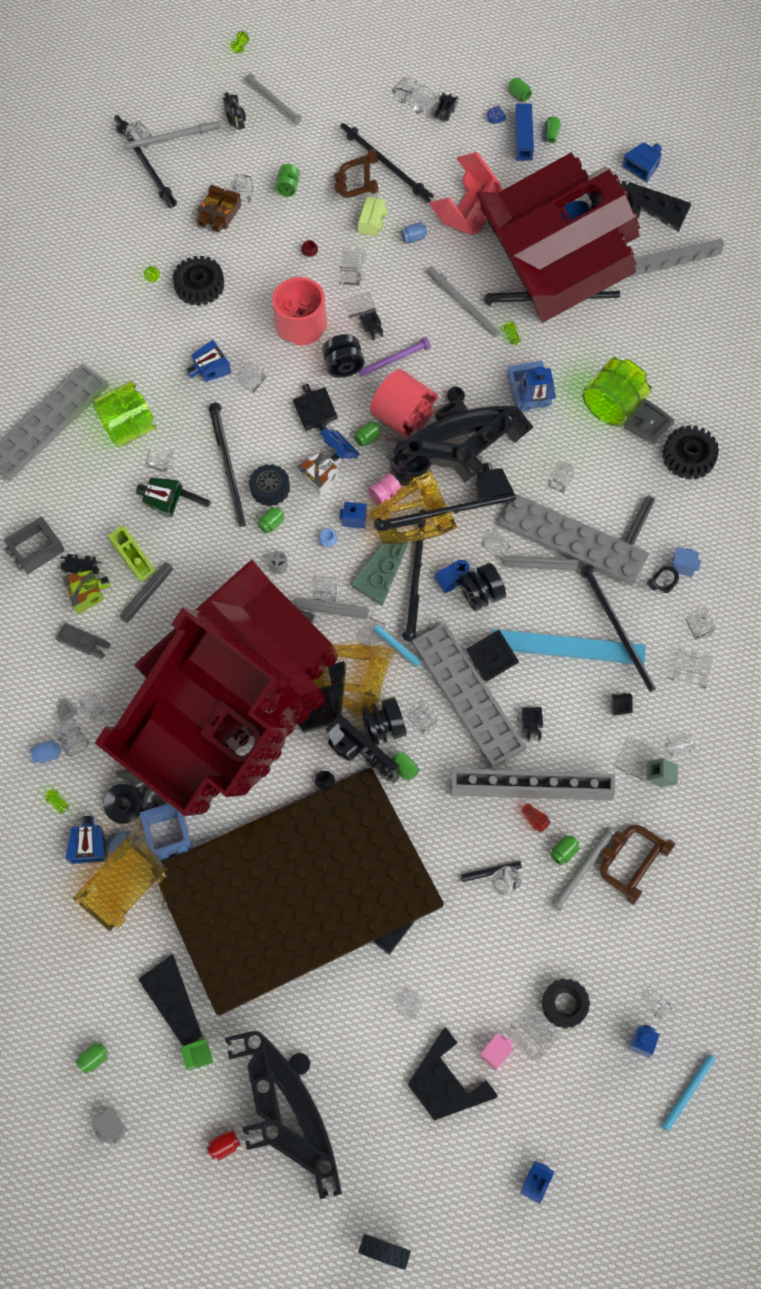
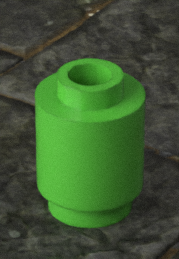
(520, 89)
(367, 434)
(271, 520)
(407, 767)
(565, 849)
(92, 1057)

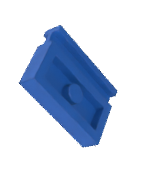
(339, 443)

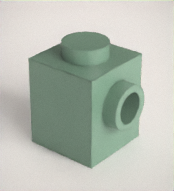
(662, 772)

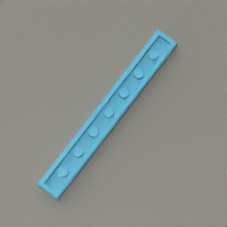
(571, 647)

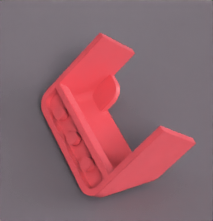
(469, 214)

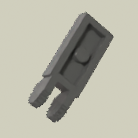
(81, 640)

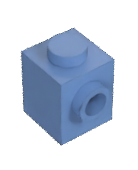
(686, 561)

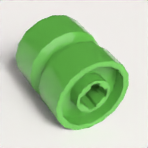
(287, 180)

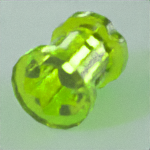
(240, 41)

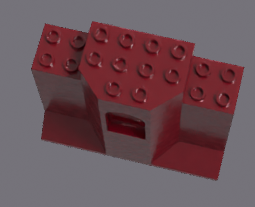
(557, 257)
(276, 631)
(183, 701)

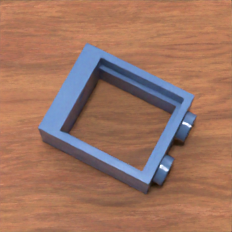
(516, 373)
(159, 815)

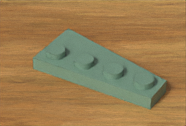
(380, 572)

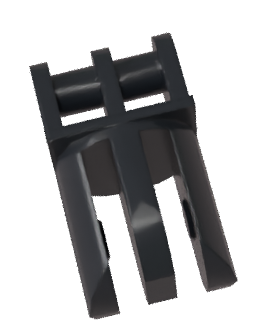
(446, 106)

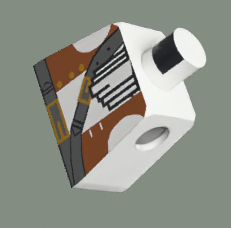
(319, 472)

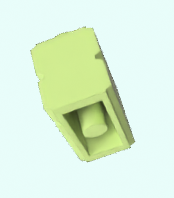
(372, 216)

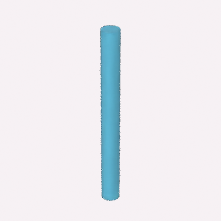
(688, 1092)

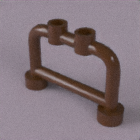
(369, 185)
(620, 840)

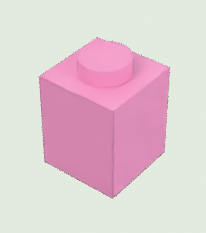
(497, 1051)

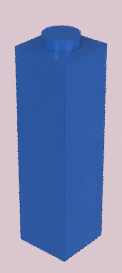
(524, 132)

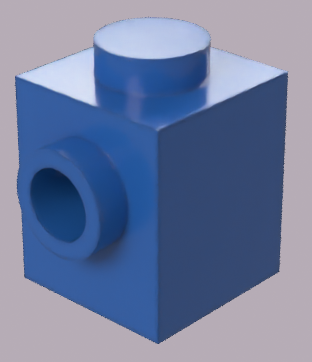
(354, 515)
(644, 1041)

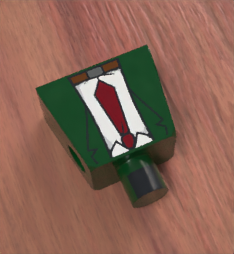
(161, 495)

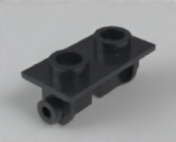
(72, 564)

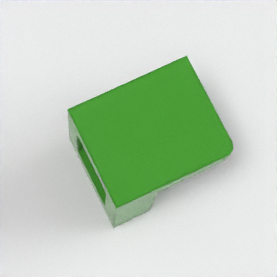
(196, 1055)

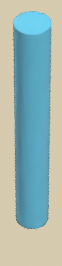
(398, 646)

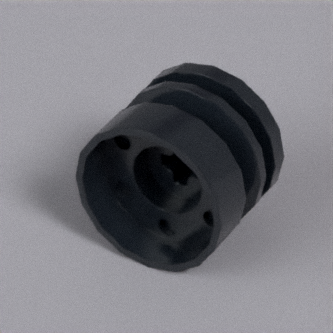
(483, 586)
(384, 721)

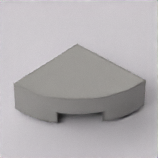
(66, 710)

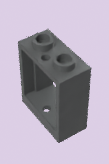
(40, 557)

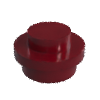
(309, 248)

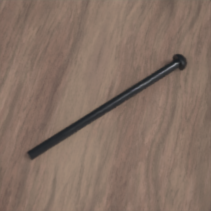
(523, 296)
(214, 409)
(397, 522)
(588, 571)
(410, 634)

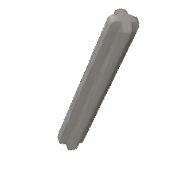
(540, 562)
(332, 608)

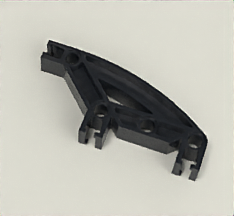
(487, 421)
(307, 1151)

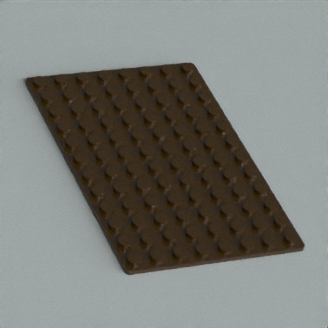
(296, 890)

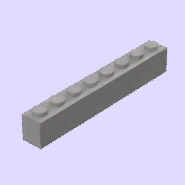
(533, 784)

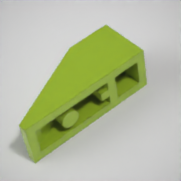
(130, 553)

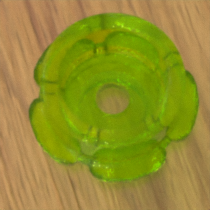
(152, 274)

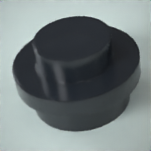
(455, 393)
(324, 780)
(300, 1063)

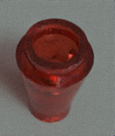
(536, 818)

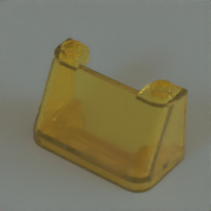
(121, 882)

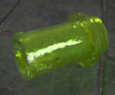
(510, 329)
(56, 801)

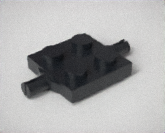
(315, 408)

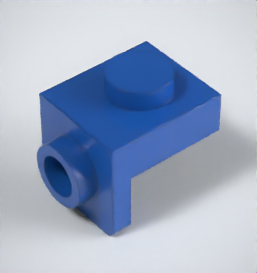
(537, 1182)

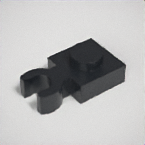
(371, 323)
(532, 720)

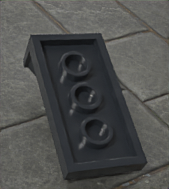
(351, 742)

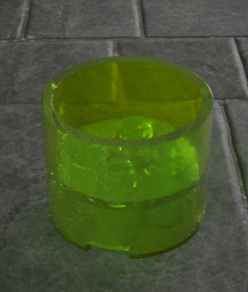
(616, 391)
(124, 414)

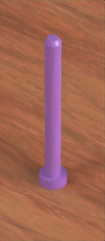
(424, 344)

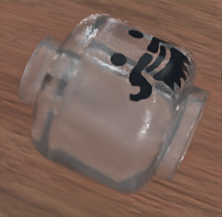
(506, 880)

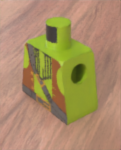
(85, 589)

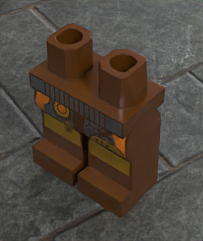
(218, 208)

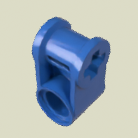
(449, 577)

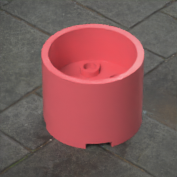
(299, 310)
(403, 403)

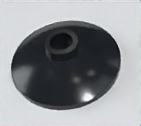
(114, 805)

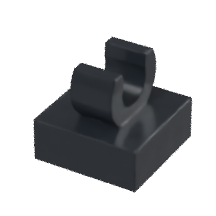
(621, 704)

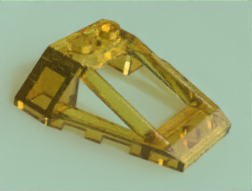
(431, 499)
(379, 660)

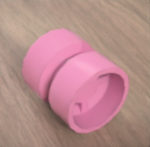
(385, 489)

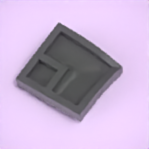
(649, 422)

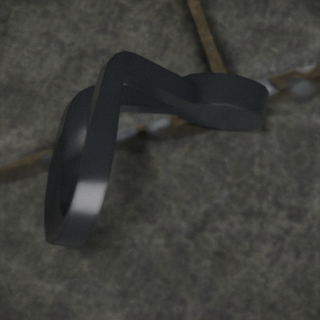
(654, 586)

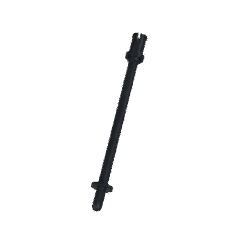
(418, 188)
(164, 192)

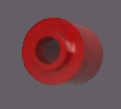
(223, 1145)

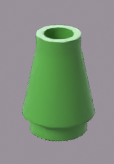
(552, 128)

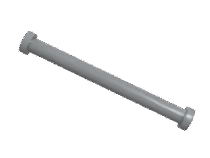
(250, 79)
(609, 833)

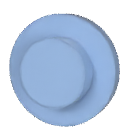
(327, 537)

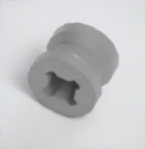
(274, 559)

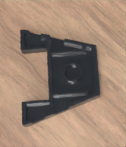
(332, 704)
(438, 1087)

